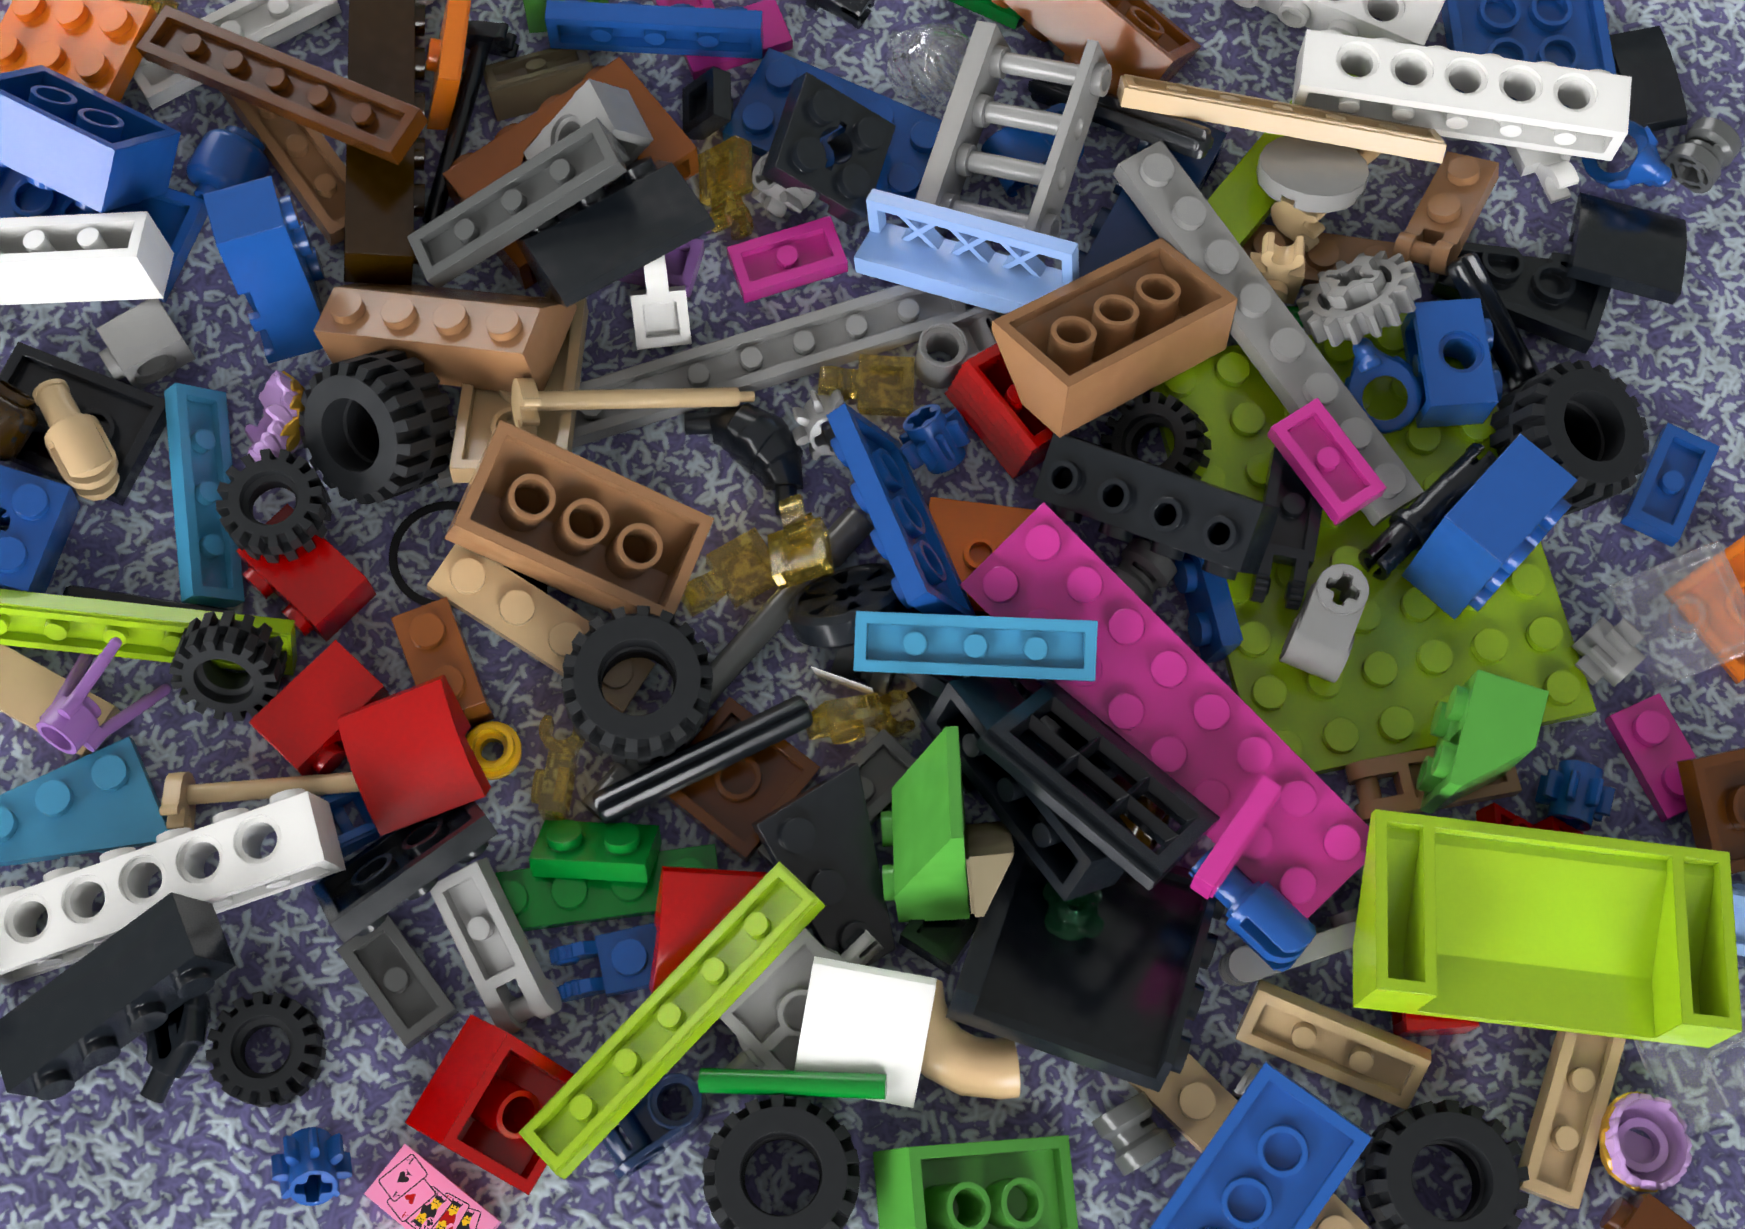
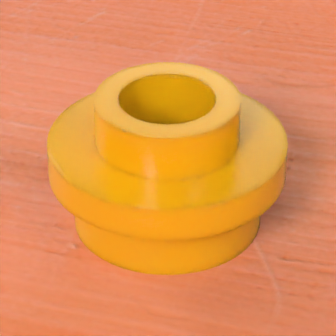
(496, 732)

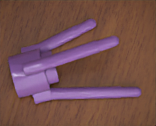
(73, 716)

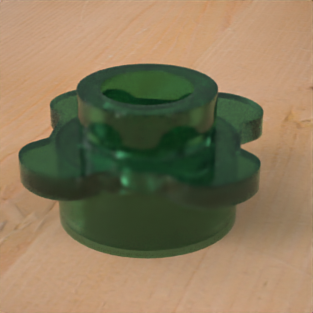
(1069, 924)

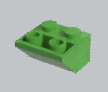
(1480, 737)

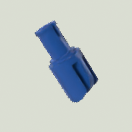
(1263, 918)

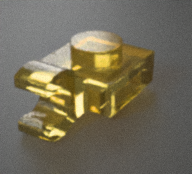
(723, 180)
(879, 384)
(802, 546)
(737, 570)
(848, 717)
(555, 784)

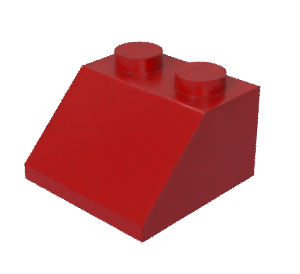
(484, 1097)

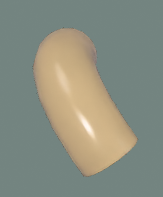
(967, 1062)

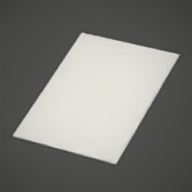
(842, 681)

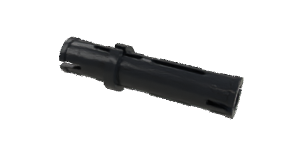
(1413, 526)

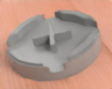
(1312, 174)

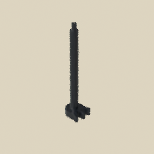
(481, 40)

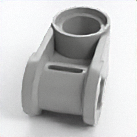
(957, 336)
(1324, 630)

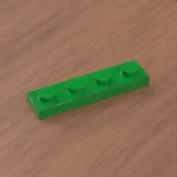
(567, 902)

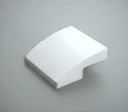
(867, 1023)

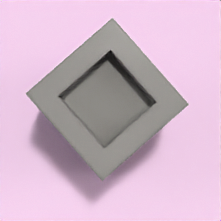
(143, 345)

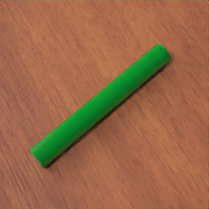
(792, 1083)

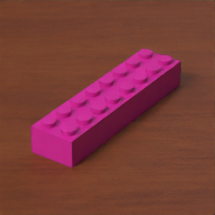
(1177, 710)

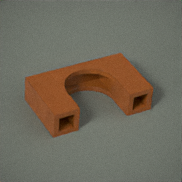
(504, 153)

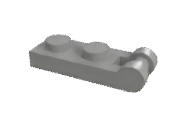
(494, 946)
(1245, 966)

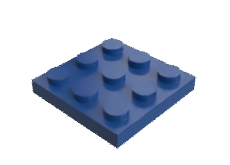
(1532, 31)

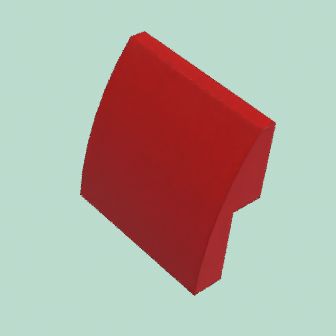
(412, 755)
(690, 908)

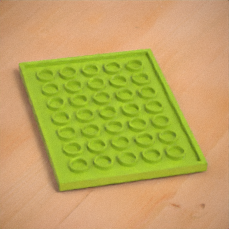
(1405, 645)

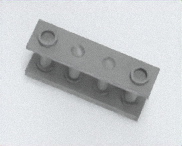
(974, 108)

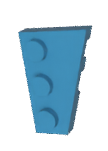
(81, 808)

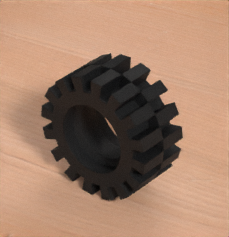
(1161, 412)
(260, 477)
(233, 642)
(236, 1029)

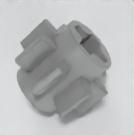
(775, 197)
(811, 417)
(1608, 651)

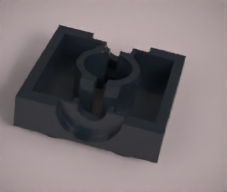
(858, 147)

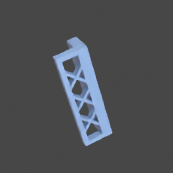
(961, 269)

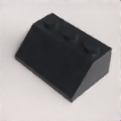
(614, 231)

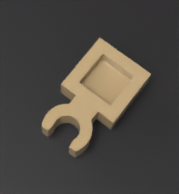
(1282, 266)

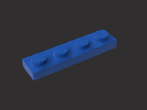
(655, 28)

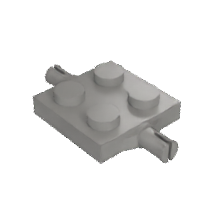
(773, 1007)

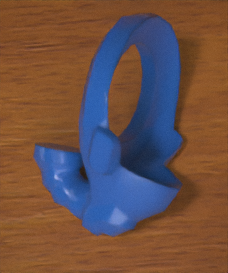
(1645, 169)
(1373, 363)

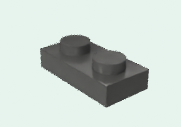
(398, 982)

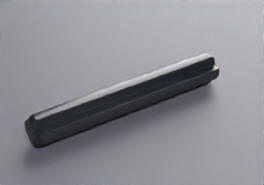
(1152, 127)
(702, 759)

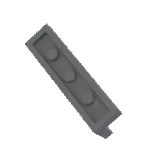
(518, 202)

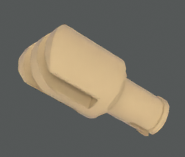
(77, 442)

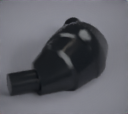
(756, 442)
(175, 1045)

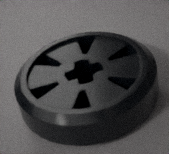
(827, 608)

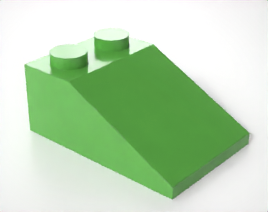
(928, 836)
(977, 1185)

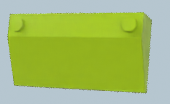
(1546, 930)

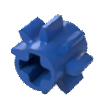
(934, 439)
(1575, 794)
(311, 1166)

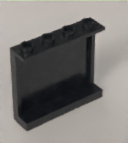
(1098, 999)

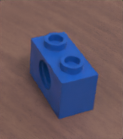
(1458, 332)

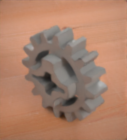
(1359, 298)

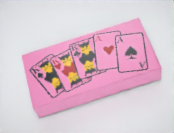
(424, 1197)

